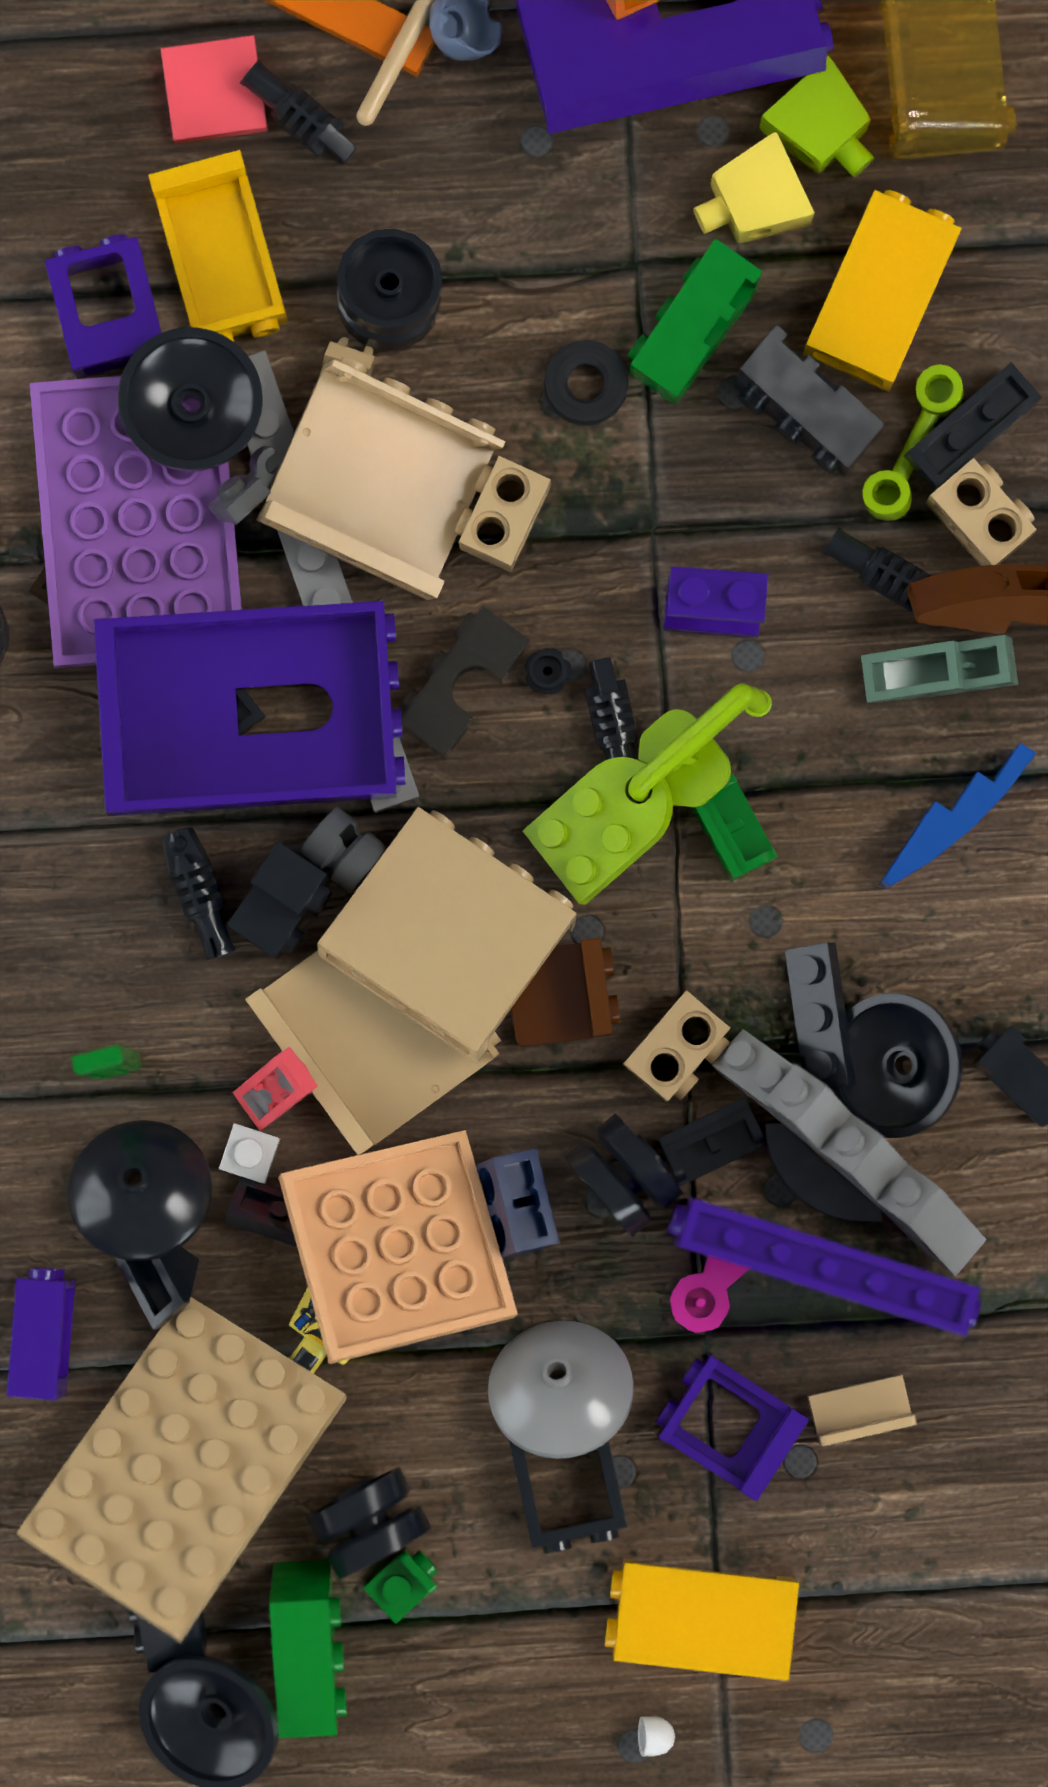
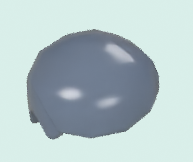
(464, 29)

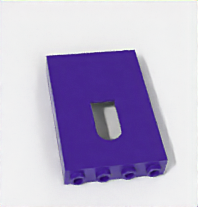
(611, 68)
(174, 708)

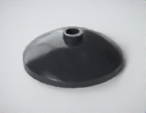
(183, 367)
(881, 1036)
(147, 1217)
(198, 1736)

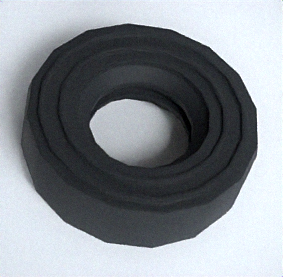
(591, 354)

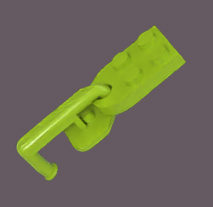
(599, 826)

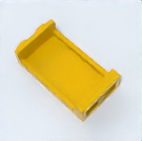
(219, 247)
(882, 289)
(703, 1620)

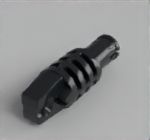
(299, 114)
(877, 567)
(610, 710)
(198, 890)

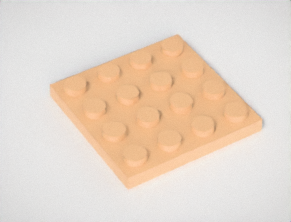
(397, 1246)

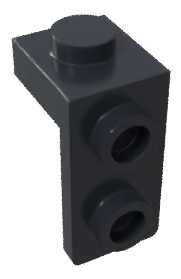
(1015, 1071)

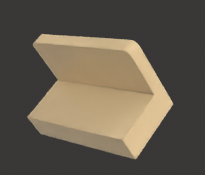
(861, 1410)

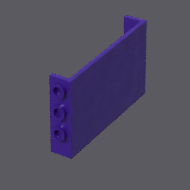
(825, 1266)

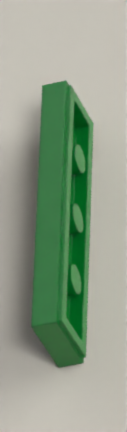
(106, 1062)

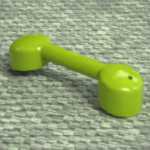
(939, 395)

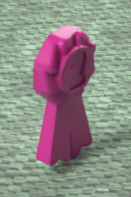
(702, 1298)

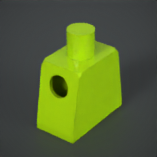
(821, 122)

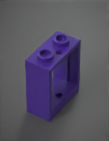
(41, 1335)

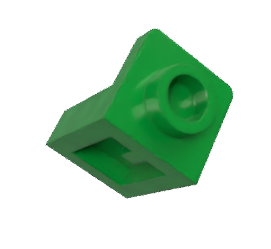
(403, 1583)

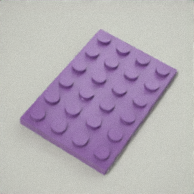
(119, 525)

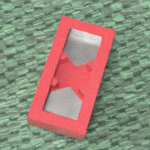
(275, 1089)

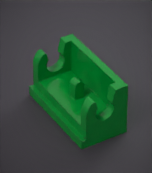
(734, 831)

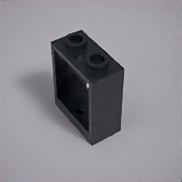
(560, 1538)

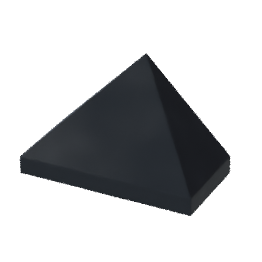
(162, 1284)

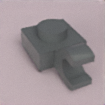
(243, 493)

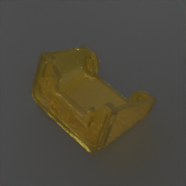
(945, 77)

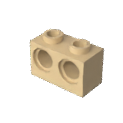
(513, 517)
(971, 523)
(668, 1039)

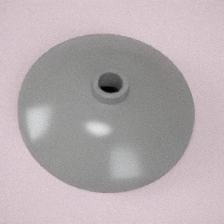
(564, 1414)

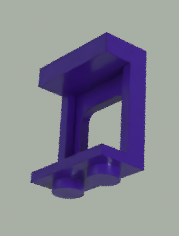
(110, 343)
(715, 602)
(762, 1449)

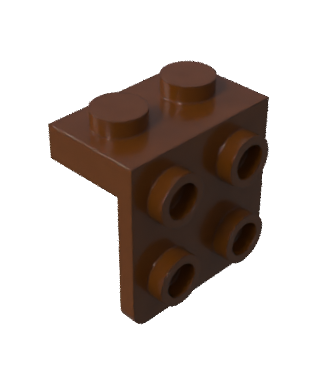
(568, 997)

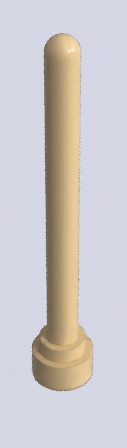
(394, 62)

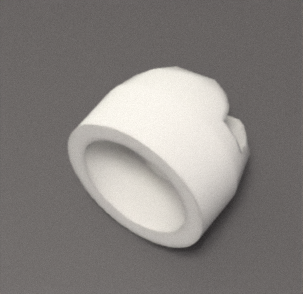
(654, 1736)

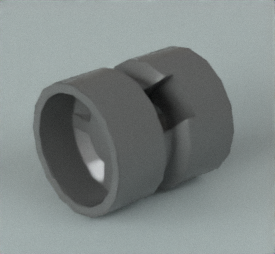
(343, 850)

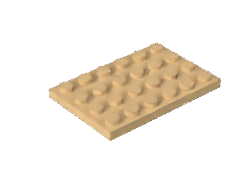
(182, 1467)

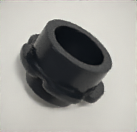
(547, 658)

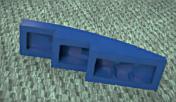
(944, 827)

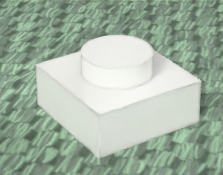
(249, 1153)

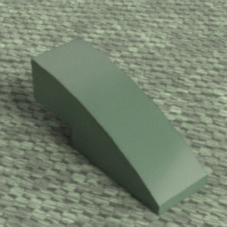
(939, 669)

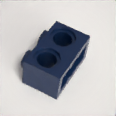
(518, 1203)

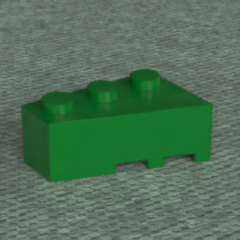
(694, 321)
(306, 1649)

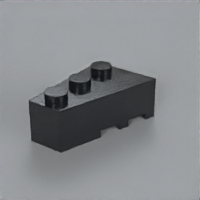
(806, 404)

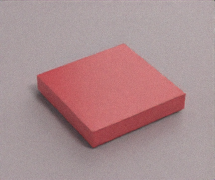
(207, 90)

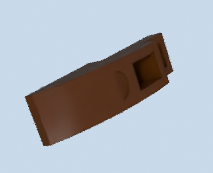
(983, 597)

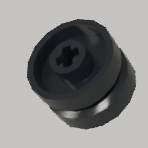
(389, 289)
(625, 1173)
(367, 1518)

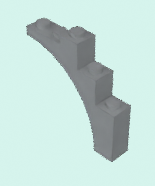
(853, 1149)

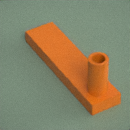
(362, 24)

